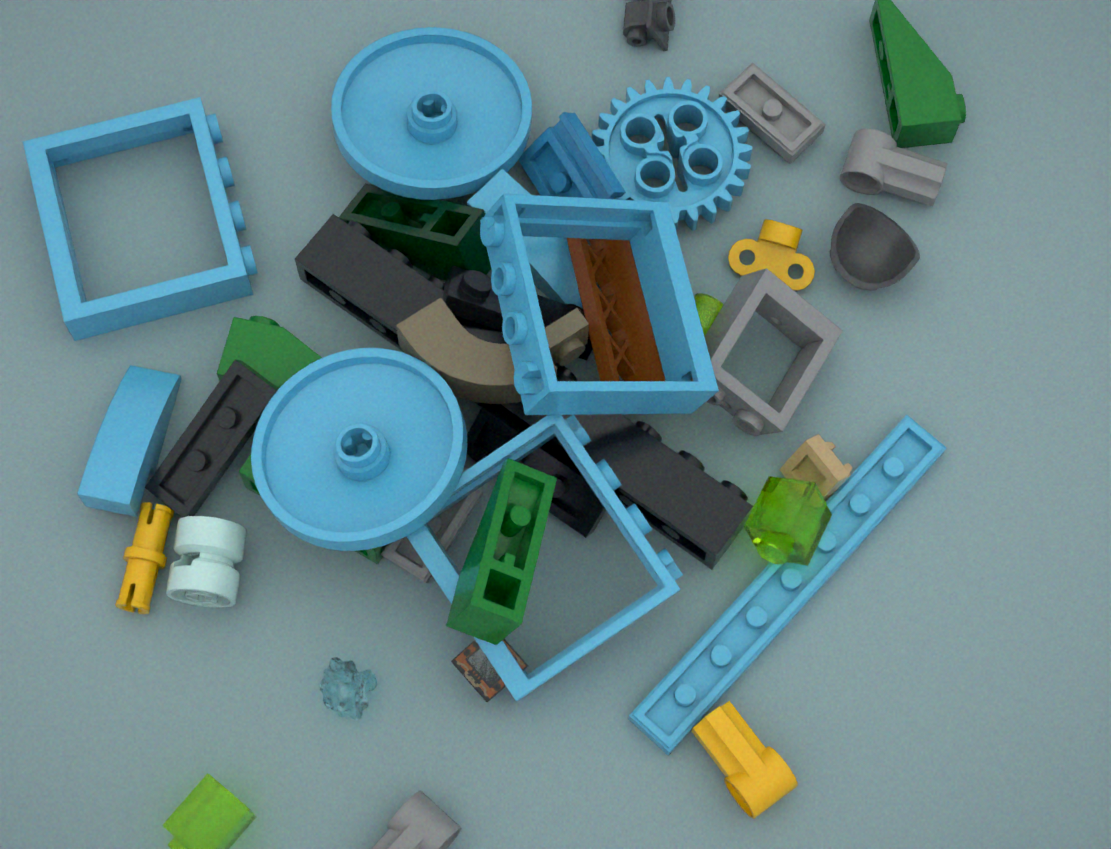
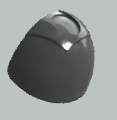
(871, 248)

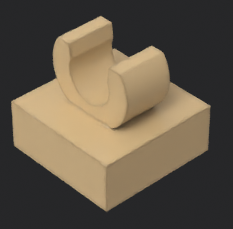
(818, 464)

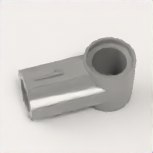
(879, 165)
(419, 826)

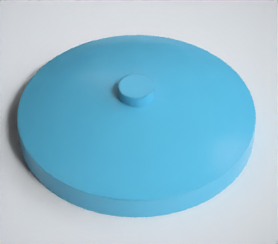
(431, 113)
(359, 449)

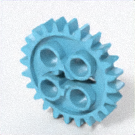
(713, 144)

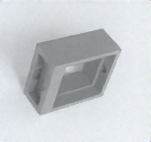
(792, 316)

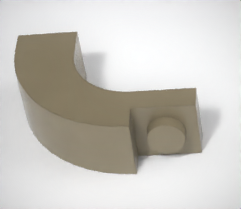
(476, 367)

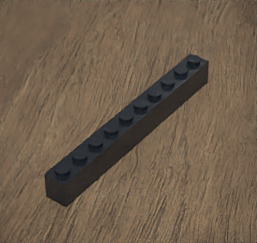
(664, 485)

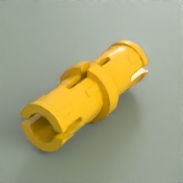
(144, 558)

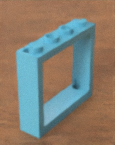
(664, 287)
(161, 299)
(628, 520)

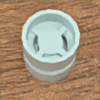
(207, 561)

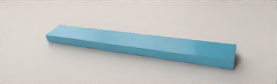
(784, 589)

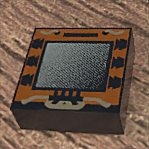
(480, 672)

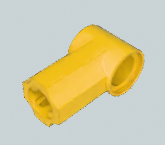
(752, 773)

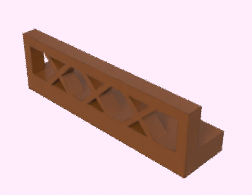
(617, 307)

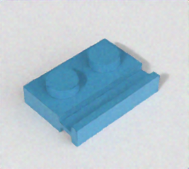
(569, 163)

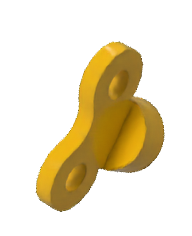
(776, 252)

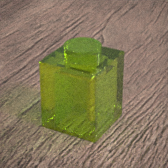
(788, 520)
(208, 818)

